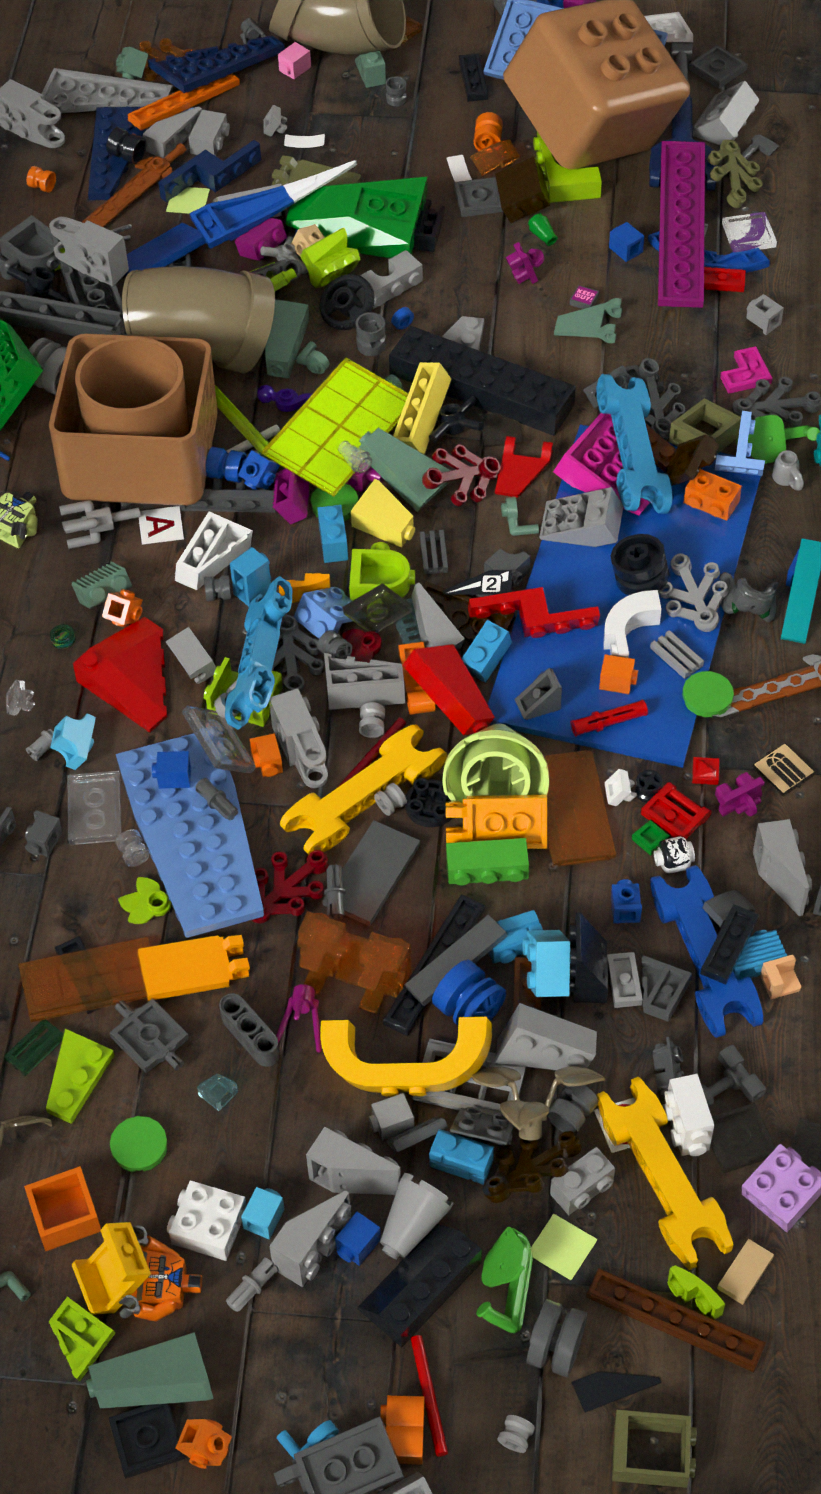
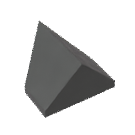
(541, 696)

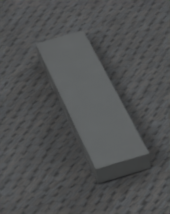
(470, 946)

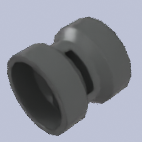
(396, 91)
(217, 588)
(332, 643)

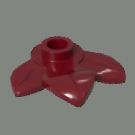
(360, 649)

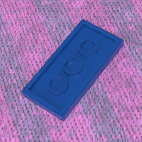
(165, 248)

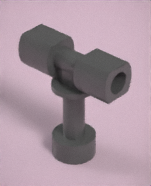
(734, 1077)

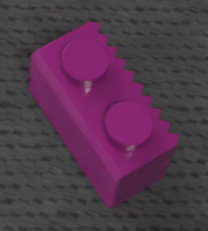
(266, 234)
(290, 496)

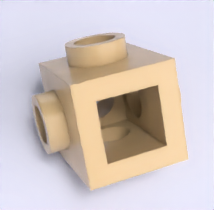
(306, 237)

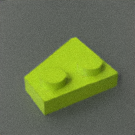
(79, 1336)

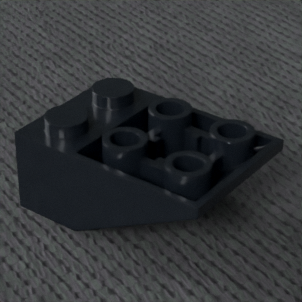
(587, 963)

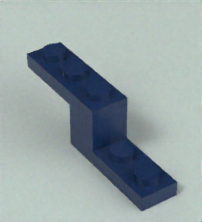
(210, 170)

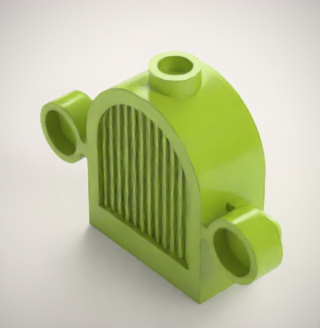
(379, 566)

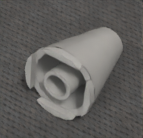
(412, 1216)

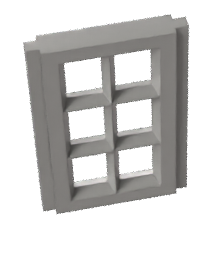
(456, 1101)

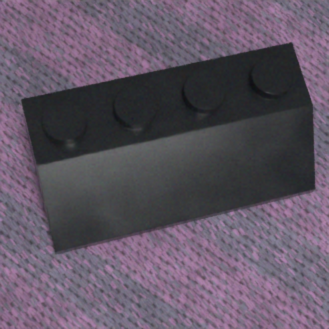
(422, 1283)

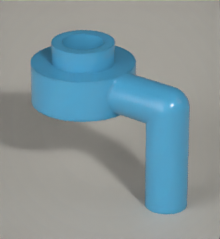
(320, 1434)

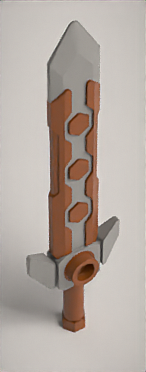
(779, 687)

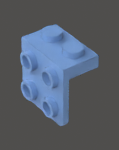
(322, 610)

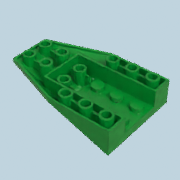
(375, 214)
(17, 371)

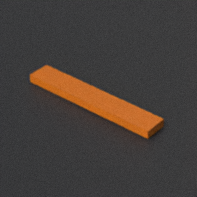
(179, 102)

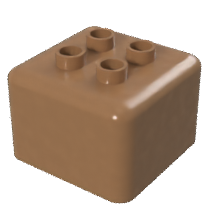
(596, 82)
(134, 419)

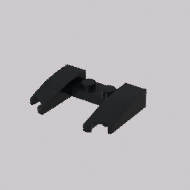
(428, 228)

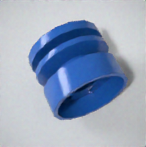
(468, 993)

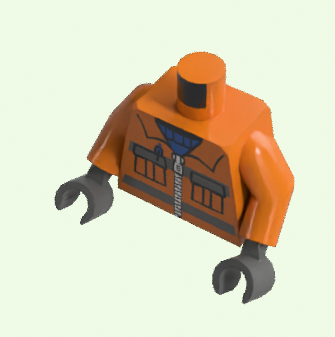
(166, 1285)

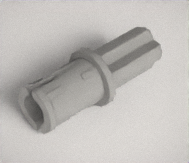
(251, 1284)

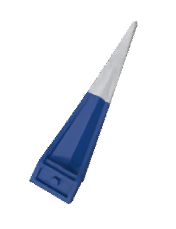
(236, 216)

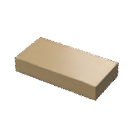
(745, 1271)

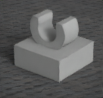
(274, 121)

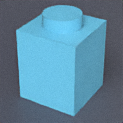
(263, 1212)

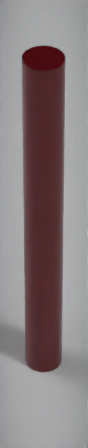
(373, 753)

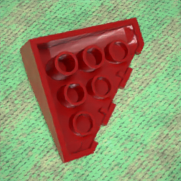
(128, 672)

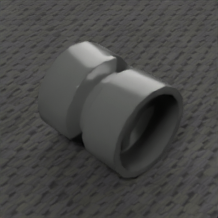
(370, 334)
(572, 1108)

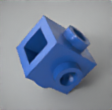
(258, 470)

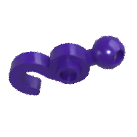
(285, 399)

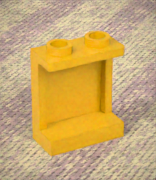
(112, 1270)

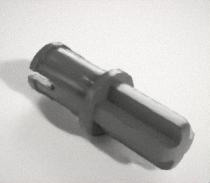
(216, 799)
(335, 892)

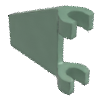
(589, 322)

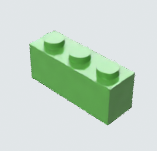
(487, 861)

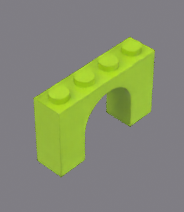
(566, 183)

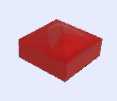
(705, 770)

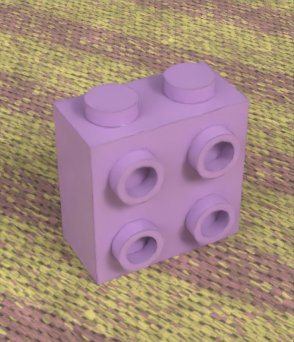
(783, 1187)

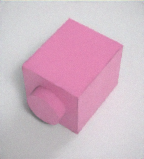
(294, 60)

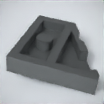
(662, 987)

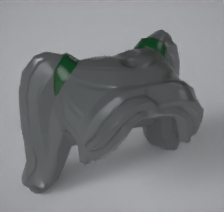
(747, 599)

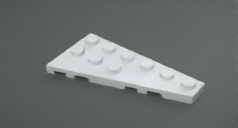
(673, 25)

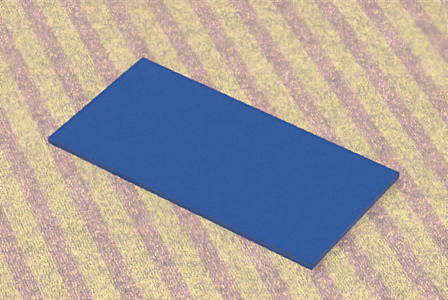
(585, 578)

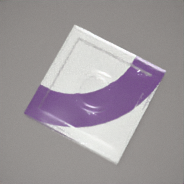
(749, 232)

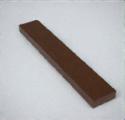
(676, 1320)

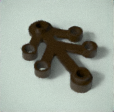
(502, 1184)

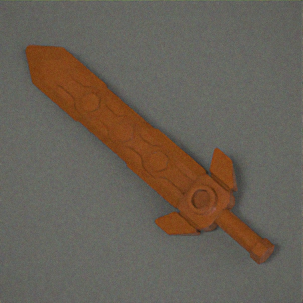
(152, 171)

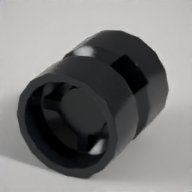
(126, 145)

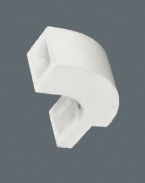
(628, 614)

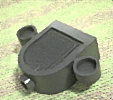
(29, 247)

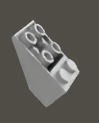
(583, 518)
(782, 863)
(349, 1166)
(309, 1238)

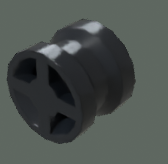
(647, 779)

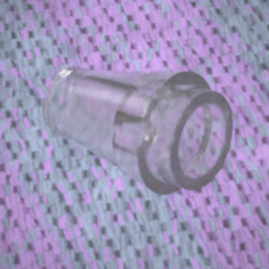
(357, 458)

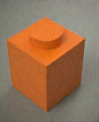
(618, 674)

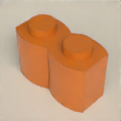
(405, 1427)

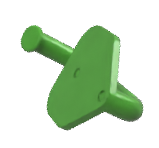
(770, 437)
(508, 1262)

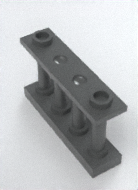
(234, 500)

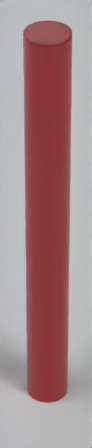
(429, 1396)

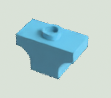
(74, 739)

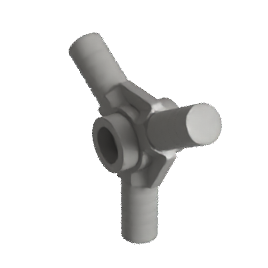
(284, 251)

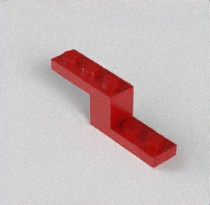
(533, 612)

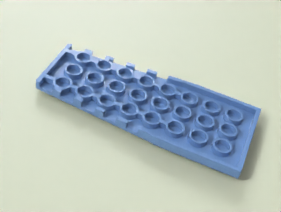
(194, 848)

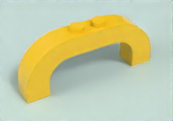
(416, 1078)

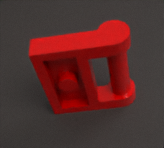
(670, 816)

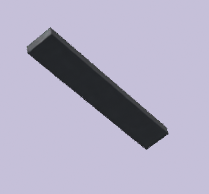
(460, 920)

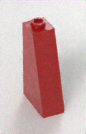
(450, 686)

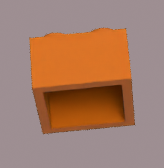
(62, 1208)

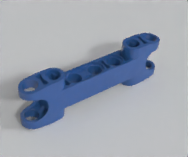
(685, 908)

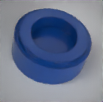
(402, 318)

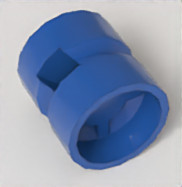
(221, 464)

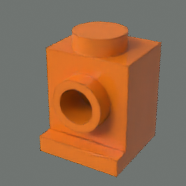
(266, 754)

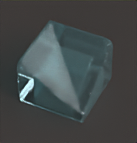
(217, 1090)

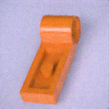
(417, 698)

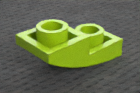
(690, 1286)

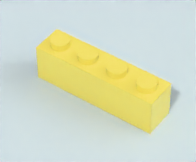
(422, 405)

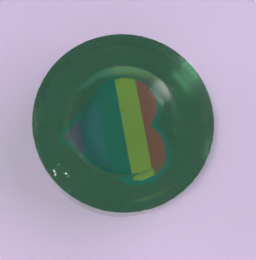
(62, 636)

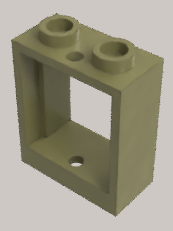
(683, 427)
(653, 1422)

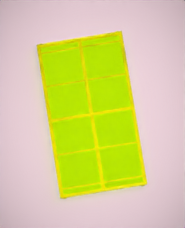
(338, 411)

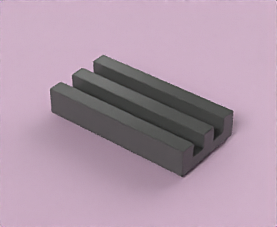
(432, 537)
(416, 1134)

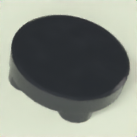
(427, 803)

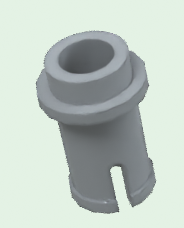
(41, 745)

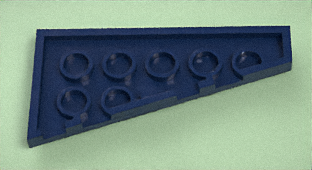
(105, 167)

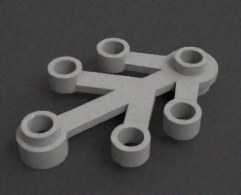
(695, 595)

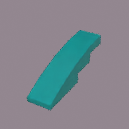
(802, 592)

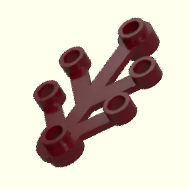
(486, 467)
(286, 888)

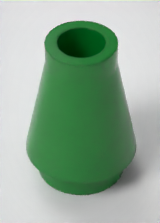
(541, 227)

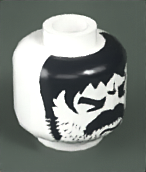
(674, 854)

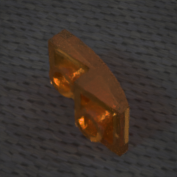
(495, 155)

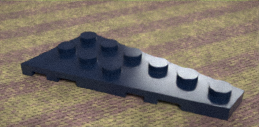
(210, 64)

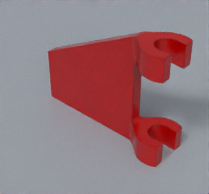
(520, 471)

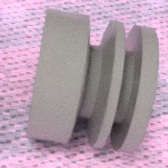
(51, 358)

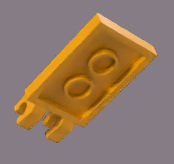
(500, 819)
(191, 966)

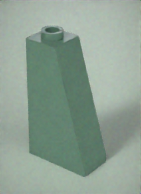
(285, 337)
(401, 467)
(152, 1376)

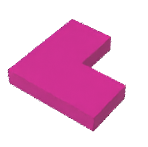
(749, 372)

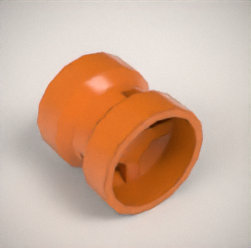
(43, 179)

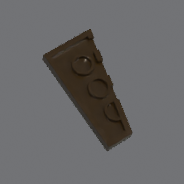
(456, 610)

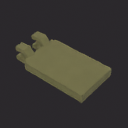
(294, 171)

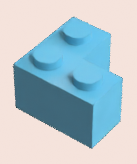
(550, 962)

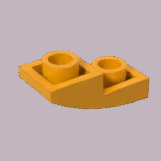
(312, 582)

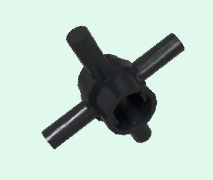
(38, 283)

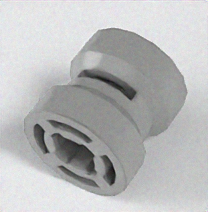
(372, 720)

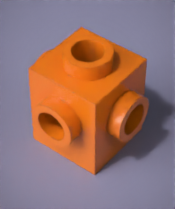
(122, 608)
(204, 1442)

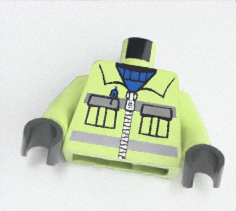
(17, 518)

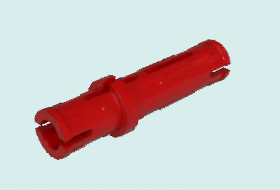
(596, 719)

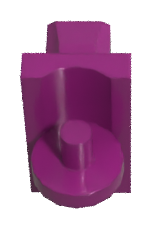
(523, 263)
(741, 799)

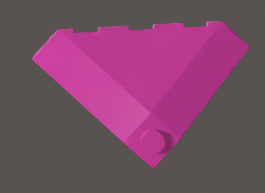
(594, 460)

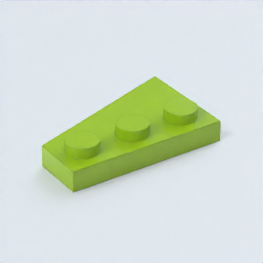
(76, 1075)

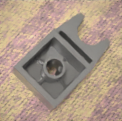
(29, 115)
(91, 249)
(299, 735)

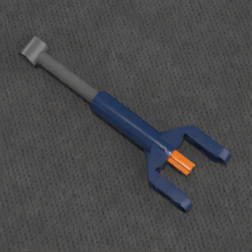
(681, 123)

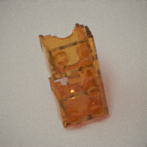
(374, 963)

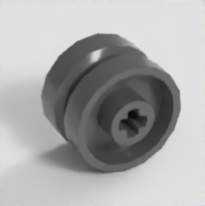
(555, 1337)

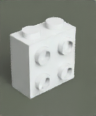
(688, 1115)
(206, 1220)

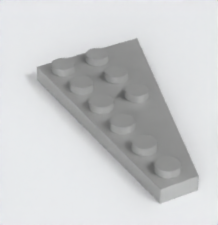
(84, 91)

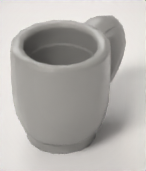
(787, 471)

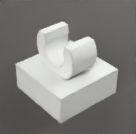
(619, 788)

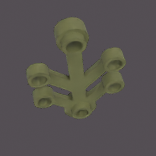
(730, 150)

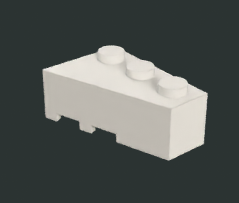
(211, 550)

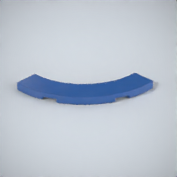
(746, 260)

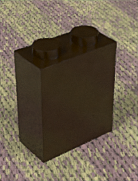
(522, 189)

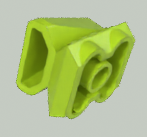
(329, 258)

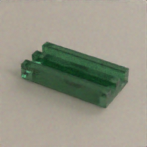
(37, 1050)

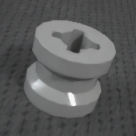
(390, 799)
(516, 1433)

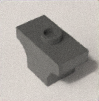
(518, 563)

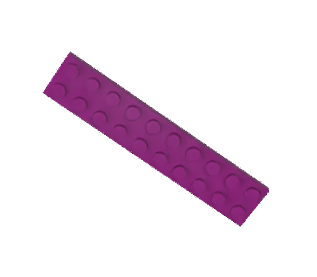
(681, 224)

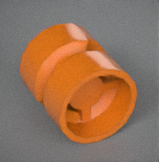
(487, 130)

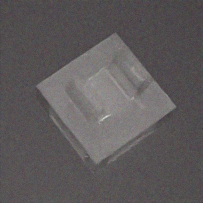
(18, 698)

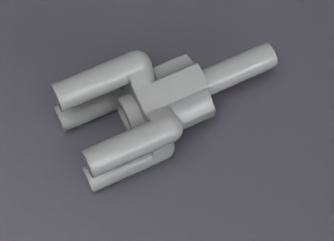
(95, 521)

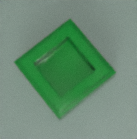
(649, 837)

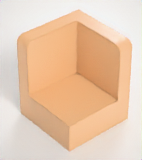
(780, 977)

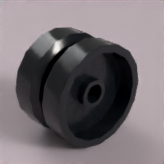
(639, 564)

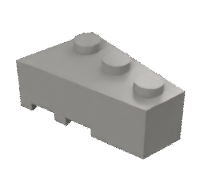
(357, 682)
(544, 1041)

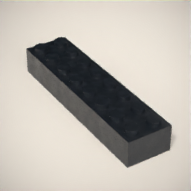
(494, 382)

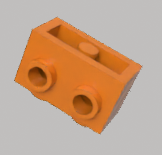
(712, 494)

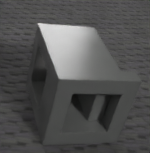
(43, 834)

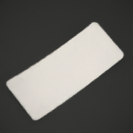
(304, 141)
(458, 168)

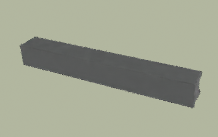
(59, 316)

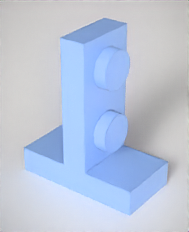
(740, 463)

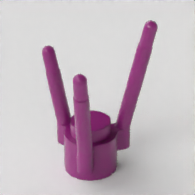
(302, 1002)

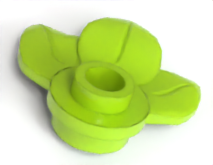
(141, 903)

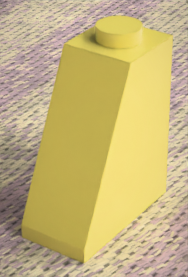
(382, 515)

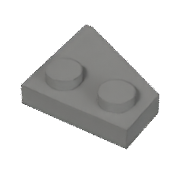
(466, 331)

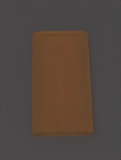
(576, 811)
(83, 980)

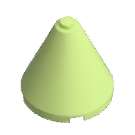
(495, 764)

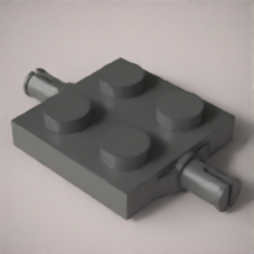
(149, 1035)

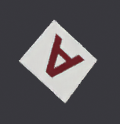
(161, 525)

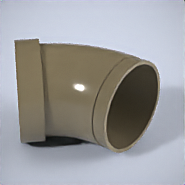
(341, 25)
(206, 304)

